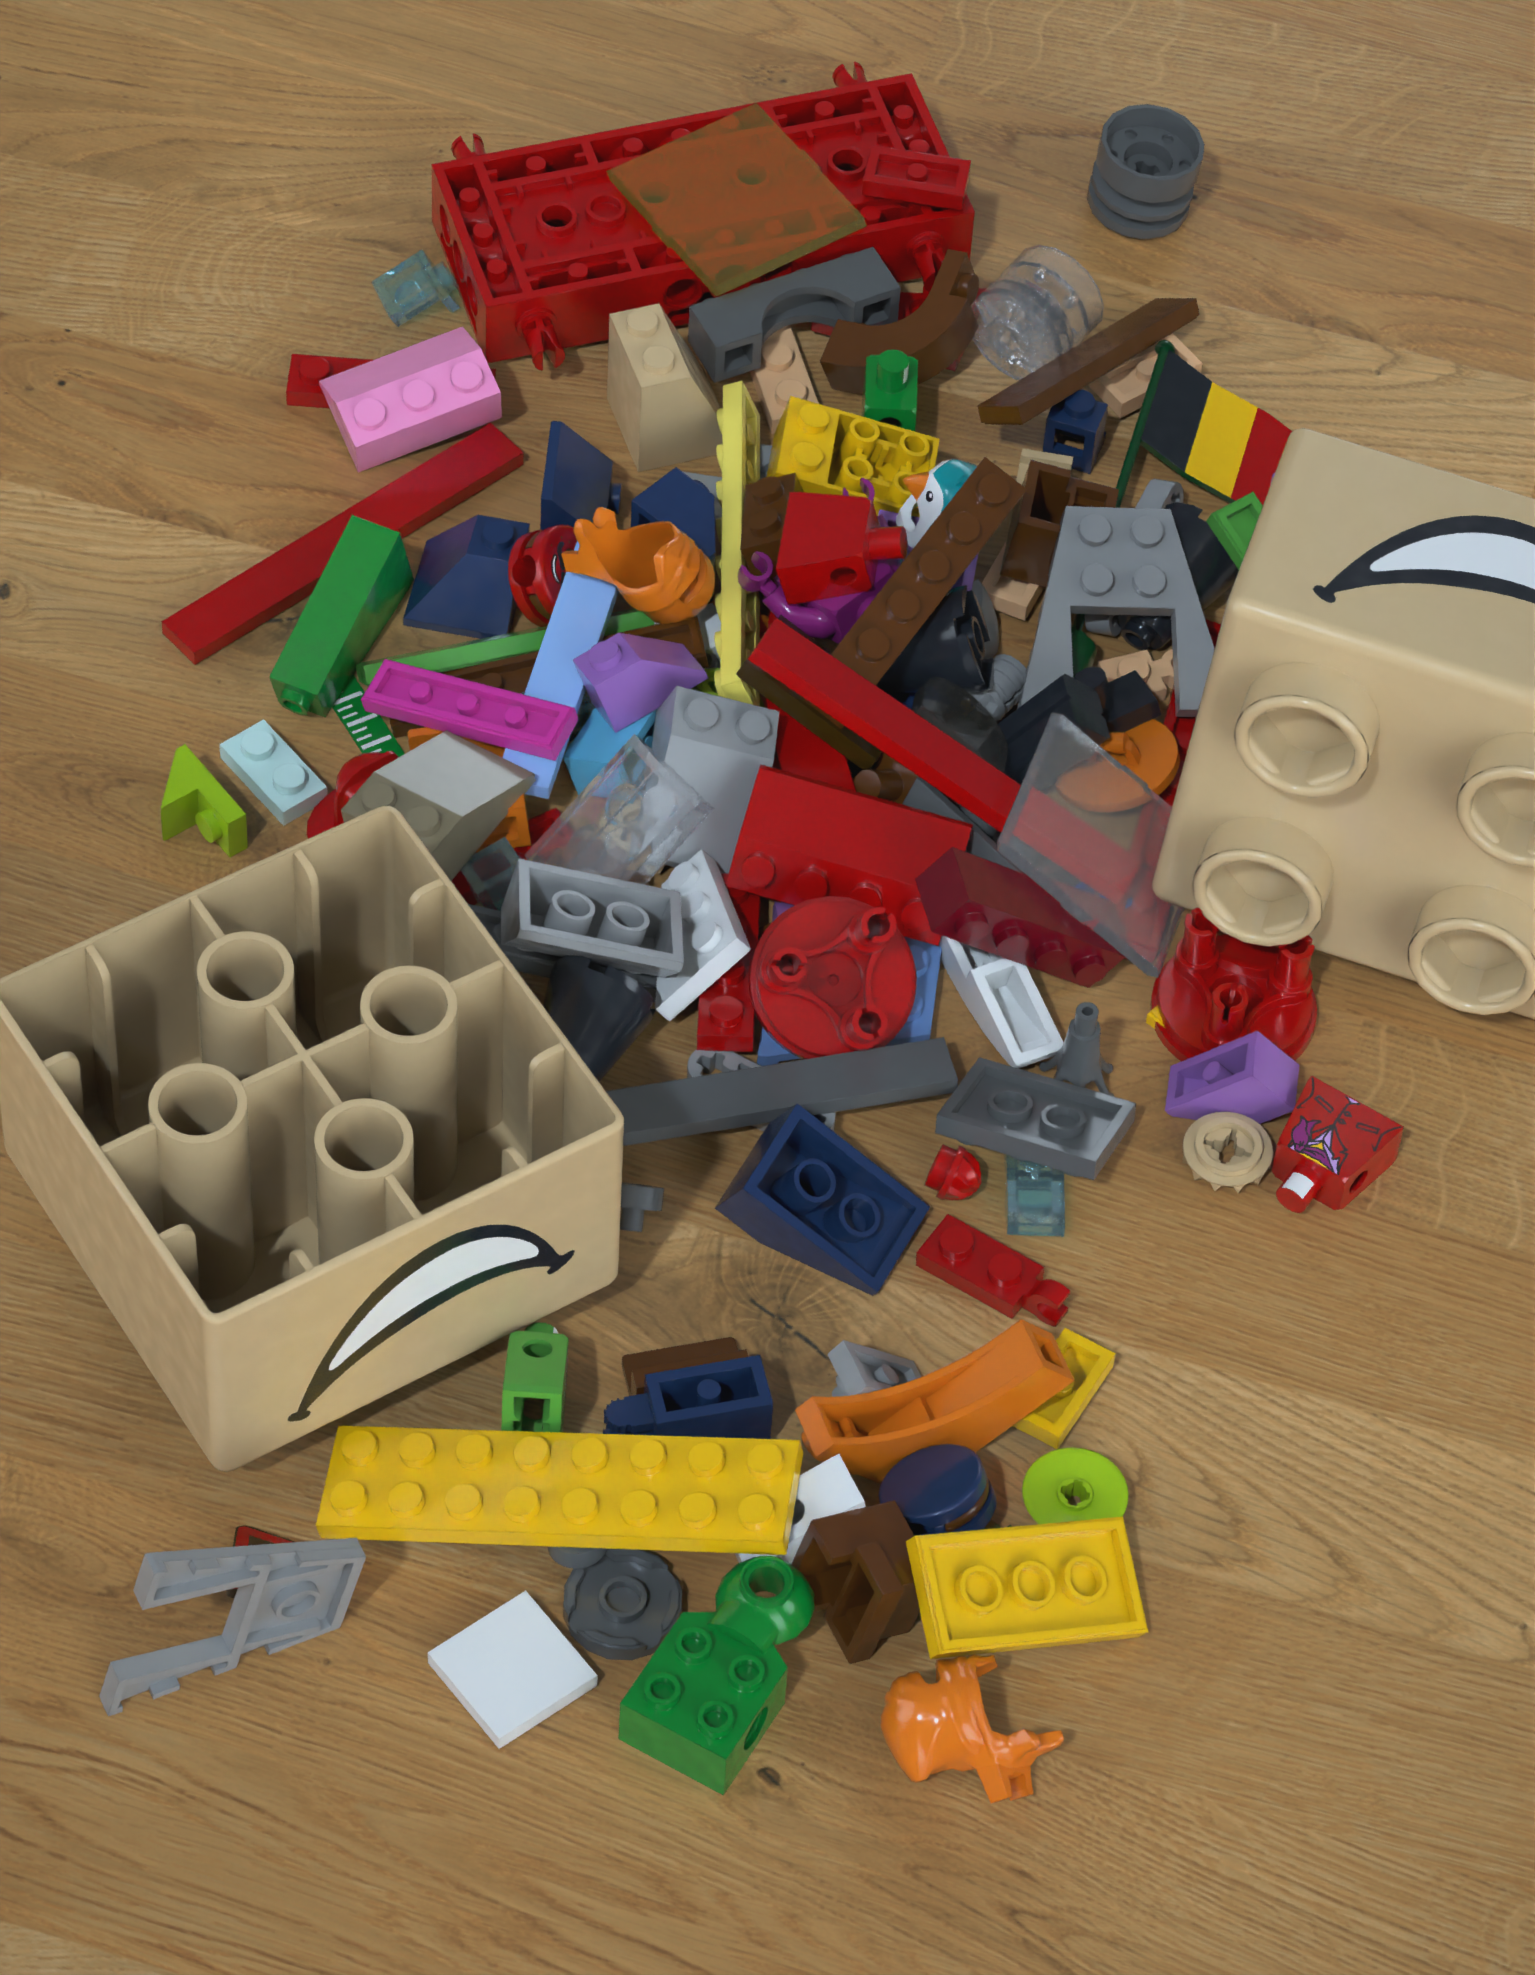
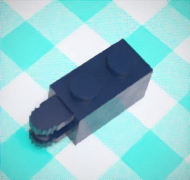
(698, 1401)

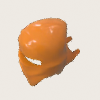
(650, 565)
(947, 1729)

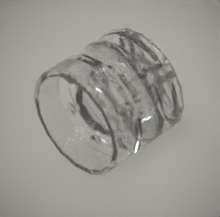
(1036, 311)

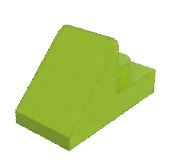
(199, 799)

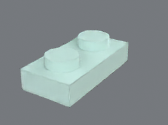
(273, 772)

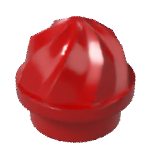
(954, 1174)

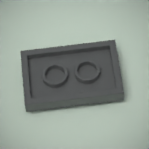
(1035, 1118)

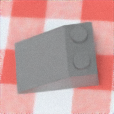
(718, 752)

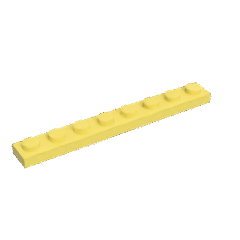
(735, 606)

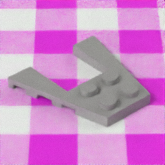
(1120, 566)
(280, 1601)

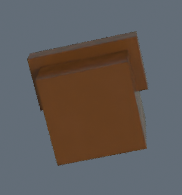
(1038, 518)
(861, 1576)

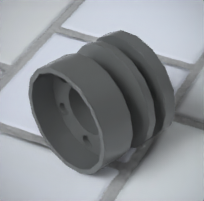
(1145, 171)

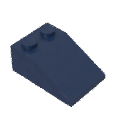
(822, 1202)

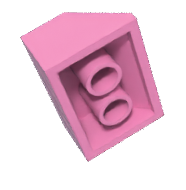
(413, 398)

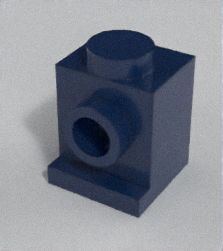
(1081, 419)

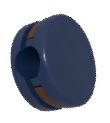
(941, 1490)

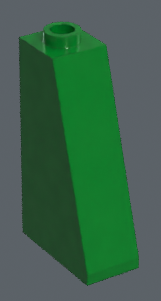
(342, 617)

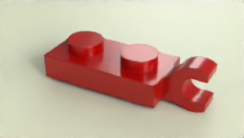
(991, 1272)

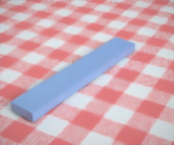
(573, 629)

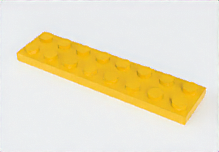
(561, 1489)

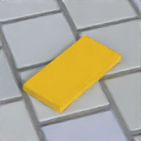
(1026, 1587)

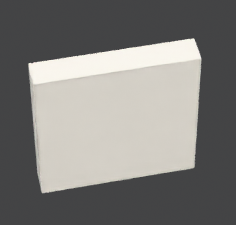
(512, 1669)

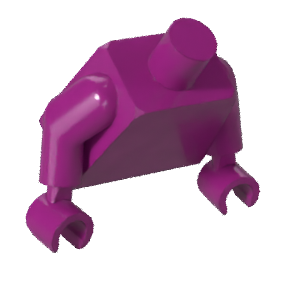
(825, 617)

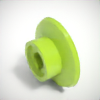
(1074, 1473)

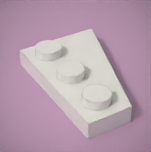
(710, 934)

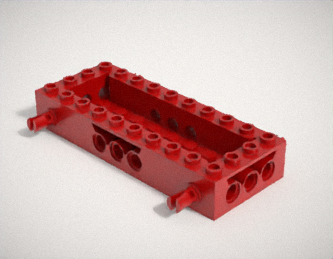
(557, 247)

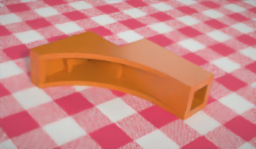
(956, 1405)

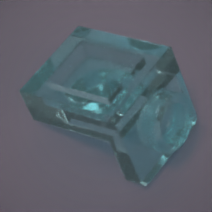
(415, 287)

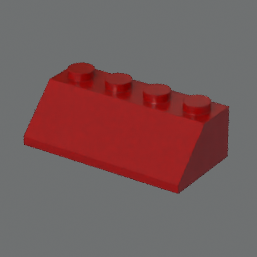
(828, 840)

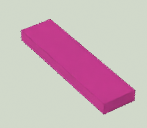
(470, 709)

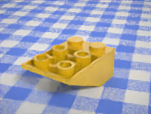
(838, 448)

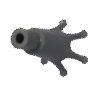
(1080, 1055)

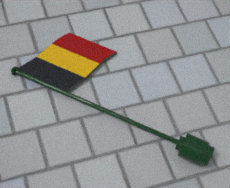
(1202, 437)

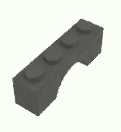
(733, 327)

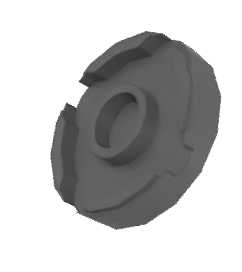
(622, 1604)

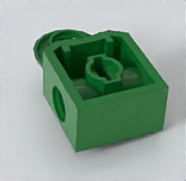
(719, 1675)

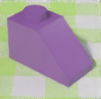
(635, 675)
(1237, 1077)

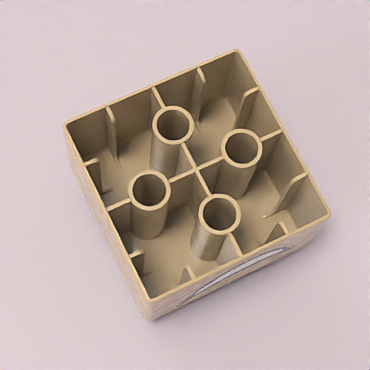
(1372, 730)
(309, 1134)

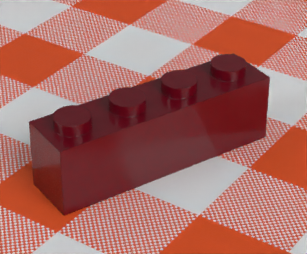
(1011, 918)

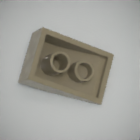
(447, 794)

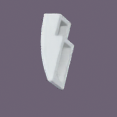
(1002, 1003)

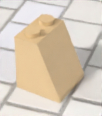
(659, 391)

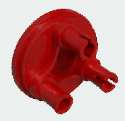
(832, 978)
(1232, 988)

